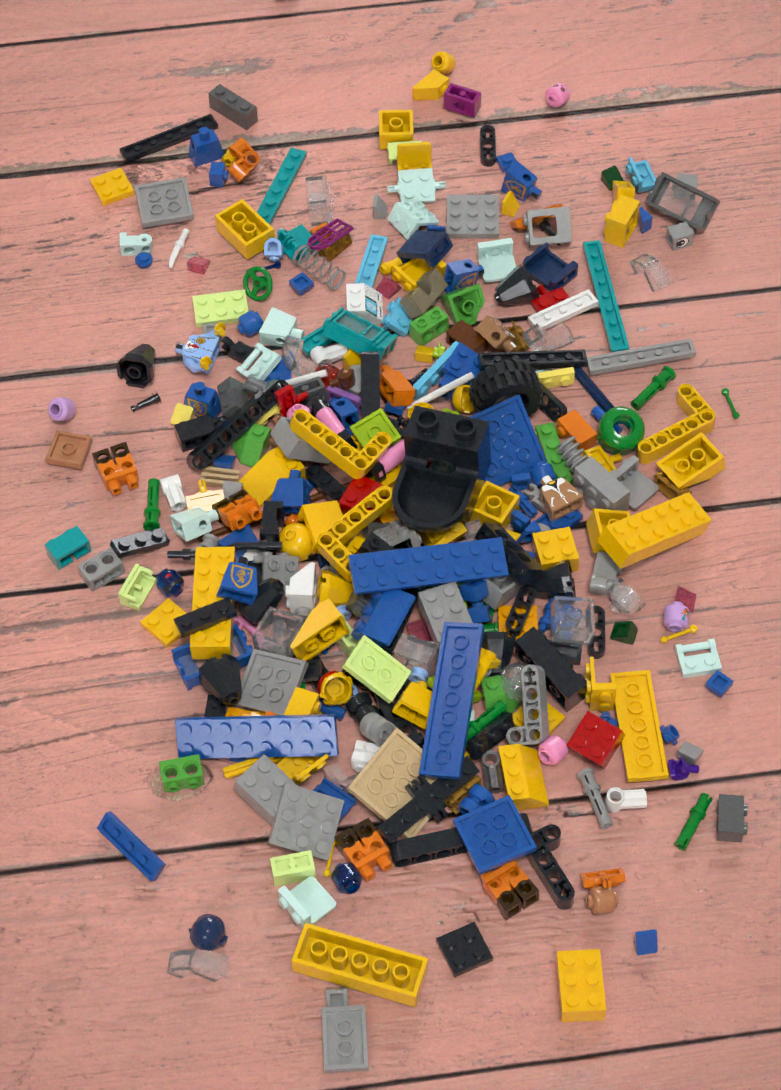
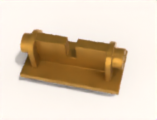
(336, 248)
(519, 341)
(668, 487)
(455, 798)

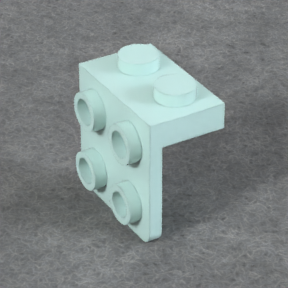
(409, 216)
(496, 259)
(306, 901)

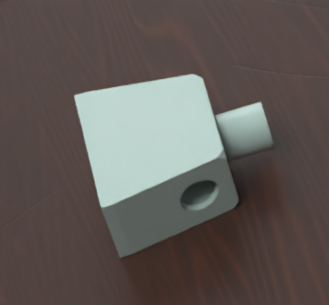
(277, 327)
(193, 522)

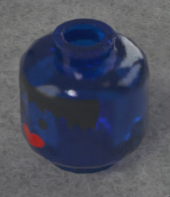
(169, 583)
(346, 878)

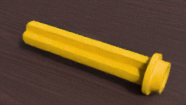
(241, 767)

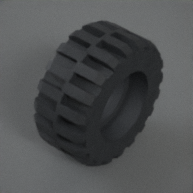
(505, 381)

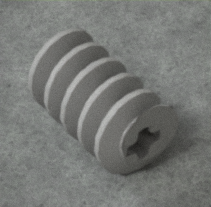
(571, 453)

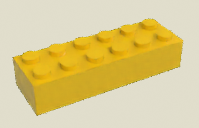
(654, 530)
(208, 574)
(360, 964)

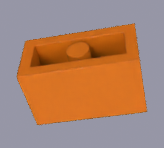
(575, 425)

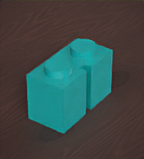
(69, 542)

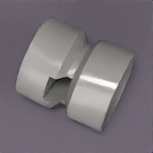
(376, 728)

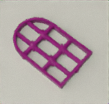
(319, 246)

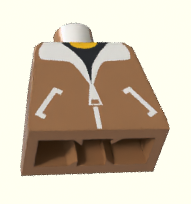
(497, 334)
(559, 497)

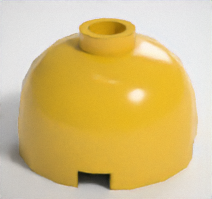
(296, 541)

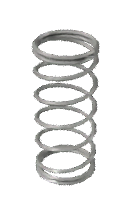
(307, 255)

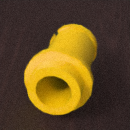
(228, 158)
(386, 267)

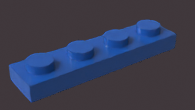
(131, 846)

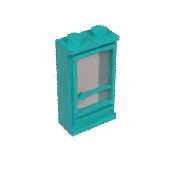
(358, 333)

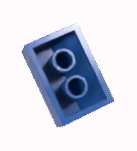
(383, 616)

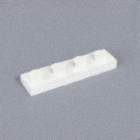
(564, 310)

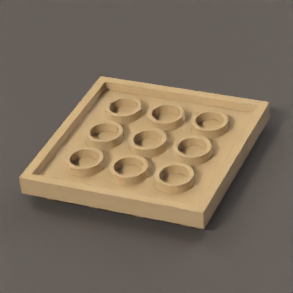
(386, 774)

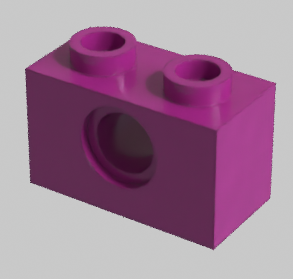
(462, 100)

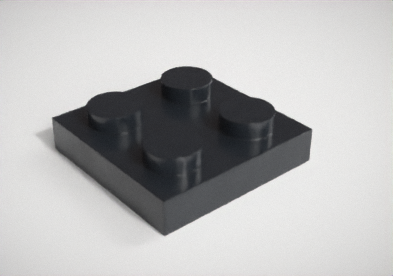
(464, 949)

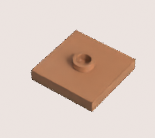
(69, 449)

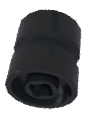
(361, 705)

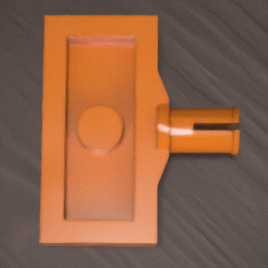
(607, 878)

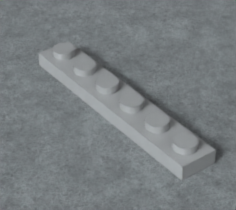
(641, 357)

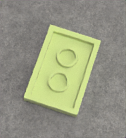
(220, 307)
(376, 669)

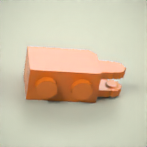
(396, 387)

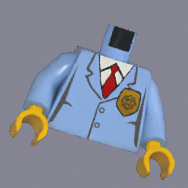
(202, 350)

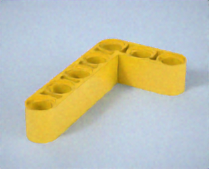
(700, 419)
(338, 445)
(351, 529)

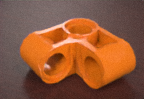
(242, 153)

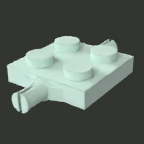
(416, 185)

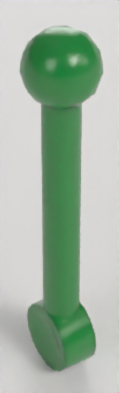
(725, 392)

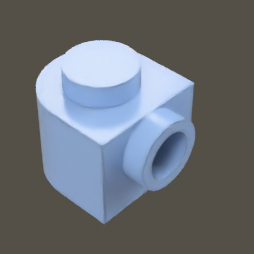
(273, 250)

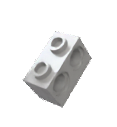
(103, 571)

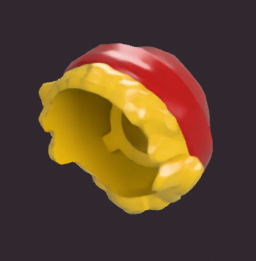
(335, 688)

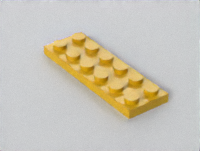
(639, 721)

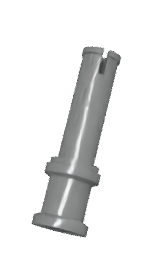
(592, 790)

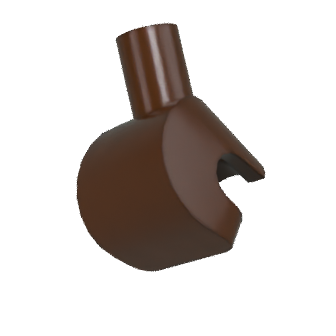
(345, 380)

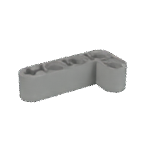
(529, 705)

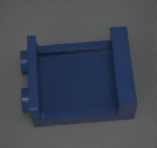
(425, 245)
(549, 269)

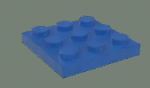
(494, 835)

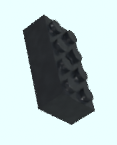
(561, 680)

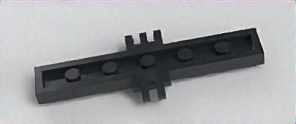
(426, 801)

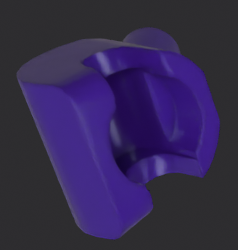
(680, 769)

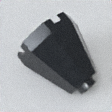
(516, 287)
(137, 366)
(556, 581)
(269, 594)
(502, 646)
(222, 678)

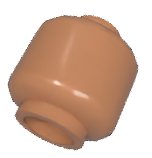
(601, 900)

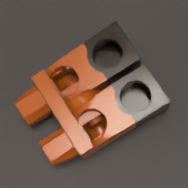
(116, 469)
(238, 511)
(364, 849)
(510, 889)

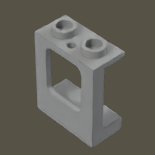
(563, 225)

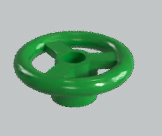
(259, 283)

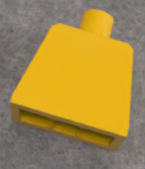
(414, 704)

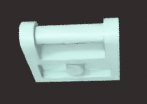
(262, 366)
(698, 664)

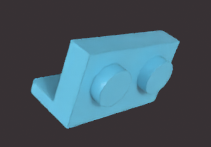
(641, 175)
(396, 318)

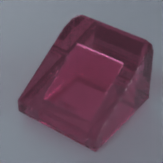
(198, 265)
(388, 287)
(686, 597)
(419, 629)

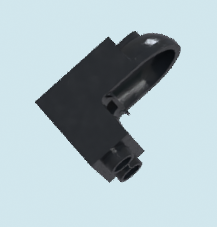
(434, 498)

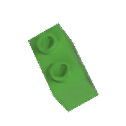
(428, 326)
(180, 768)

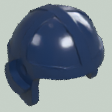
(208, 933)

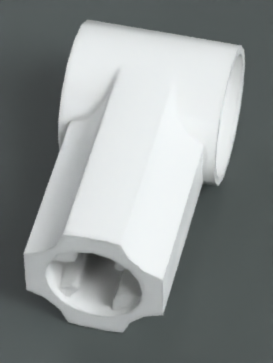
(329, 354)
(172, 488)
(626, 799)

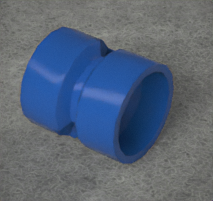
(477, 797)

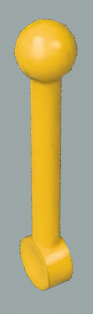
(693, 629)
(327, 872)

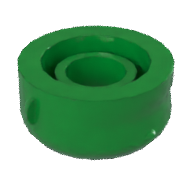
(614, 442)

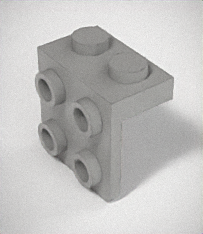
(639, 485)
(397, 533)
(277, 566)

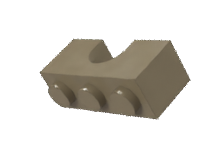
(420, 299)

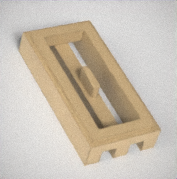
(220, 474)

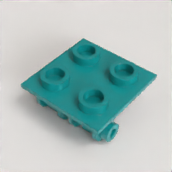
(294, 239)

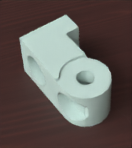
(135, 244)

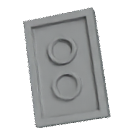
(344, 1039)

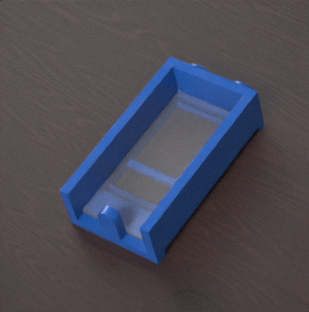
(189, 668)

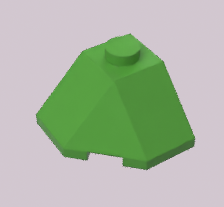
(464, 303)
(252, 444)
(493, 691)

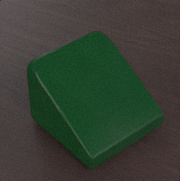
(609, 175)
(624, 632)

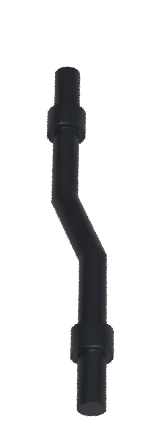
(262, 546)

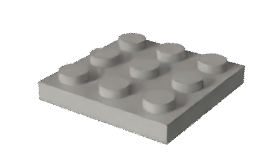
(164, 202)
(473, 216)
(270, 682)
(306, 821)

